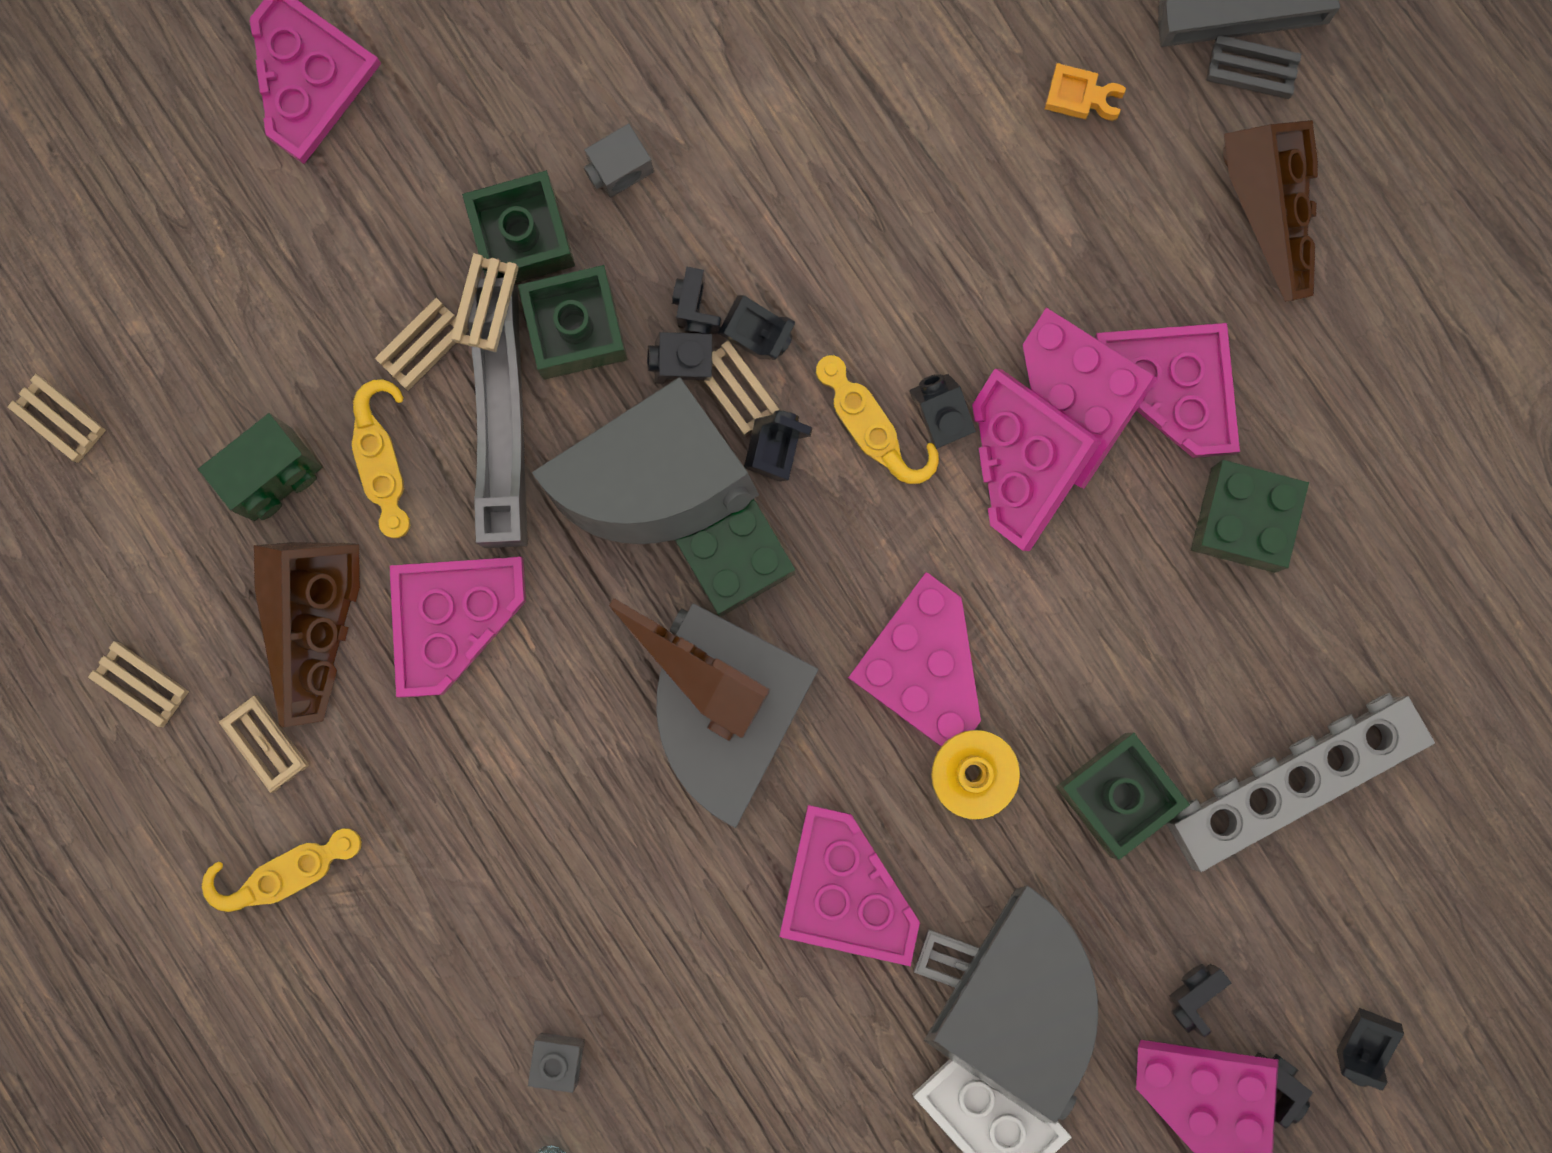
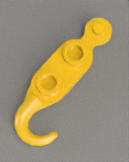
(869, 423)
(378, 461)
(284, 874)

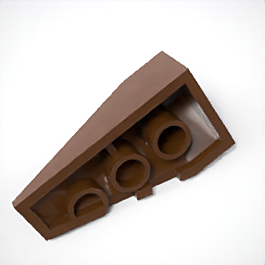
(1272, 180)
(302, 611)
(710, 684)

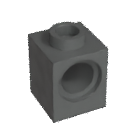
(617, 161)
(556, 1062)

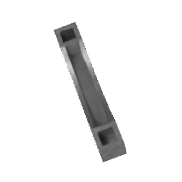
(500, 441)

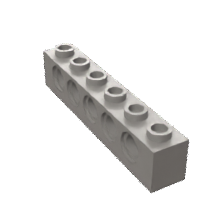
(1402, 737)

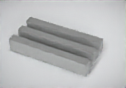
(927, 953)

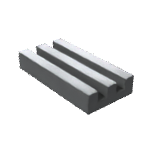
(1256, 51)

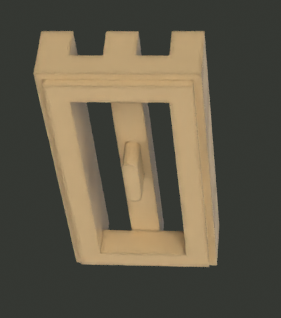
(493, 266)
(409, 334)
(729, 351)
(29, 396)
(108, 663)
(286, 773)

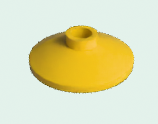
(996, 780)

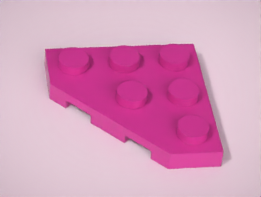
(305, 74)
(1084, 382)
(1193, 384)
(1026, 457)
(448, 617)
(924, 664)
(845, 894)
(1211, 1096)

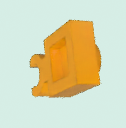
(1075, 92)

